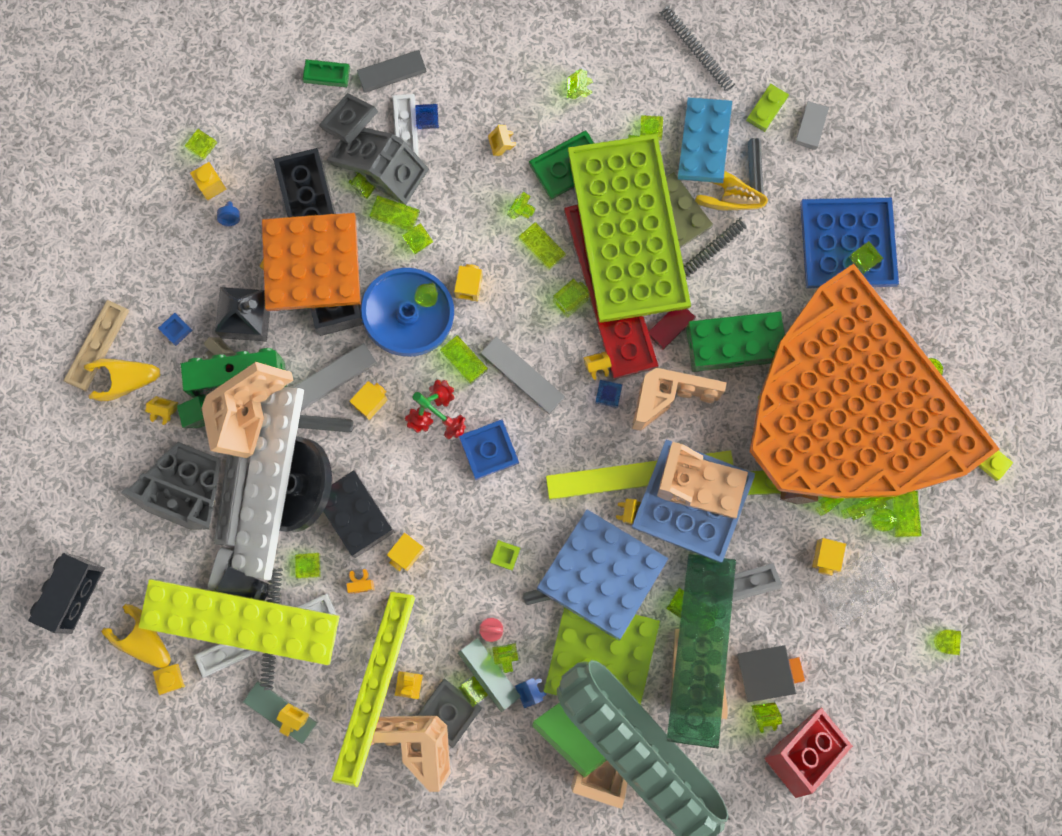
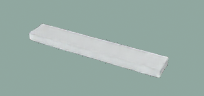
(223, 656)

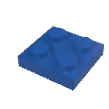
(489, 449)

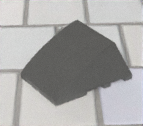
(179, 487)

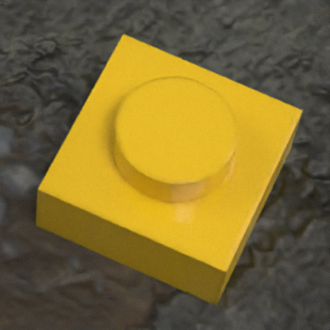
(168, 679)

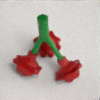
(421, 419)

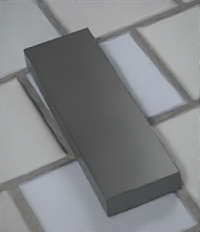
(391, 71)

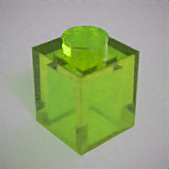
(571, 297)

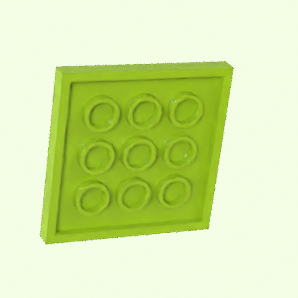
(625, 659)

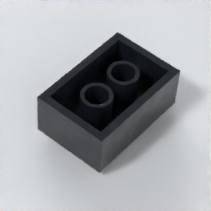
(356, 515)
(65, 594)

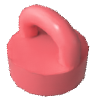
(491, 629)

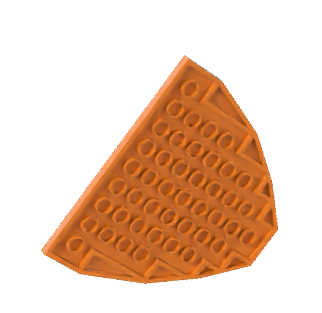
(860, 404)

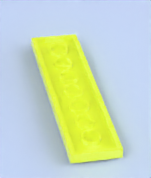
(239, 621)

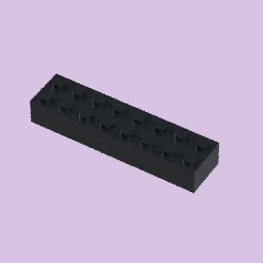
(308, 194)

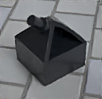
(242, 314)

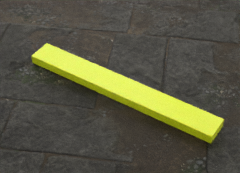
(609, 478)
(373, 690)

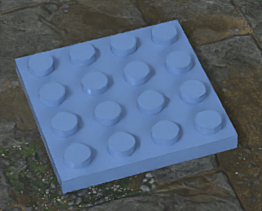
(683, 525)
(602, 574)

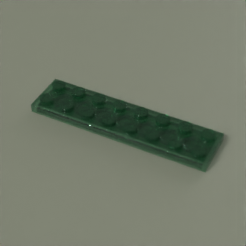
(702, 653)

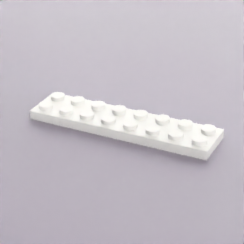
(267, 484)

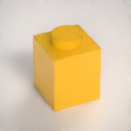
(208, 181)
(468, 282)
(369, 399)
(405, 552)
(828, 556)

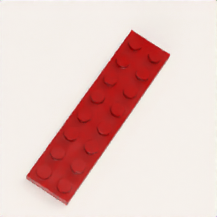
(624, 340)

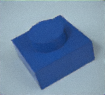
(175, 329)

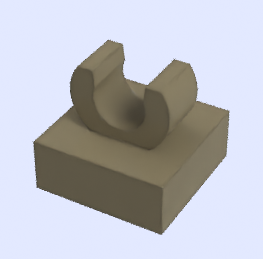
(217, 346)

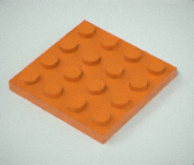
(310, 262)

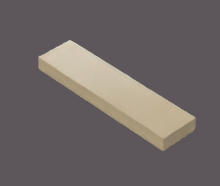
(96, 344)

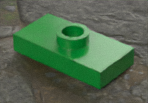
(326, 73)

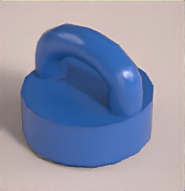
(228, 215)

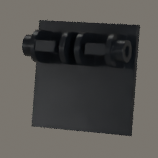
(238, 584)

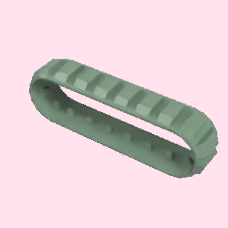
(641, 751)

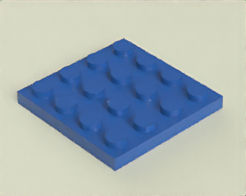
(841, 226)

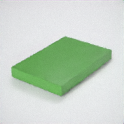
(568, 740)

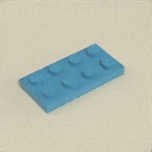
(705, 140)

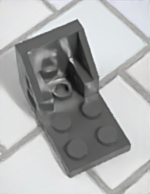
(383, 162)

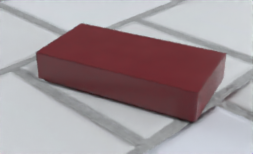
(670, 327)

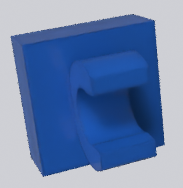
(529, 692)

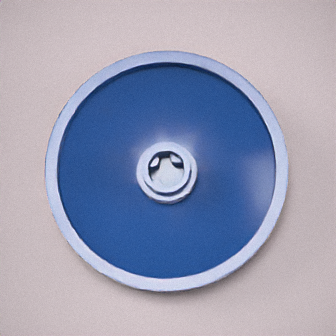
(396, 319)

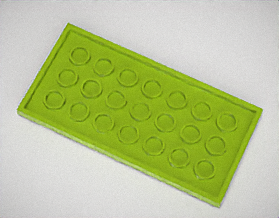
(628, 228)

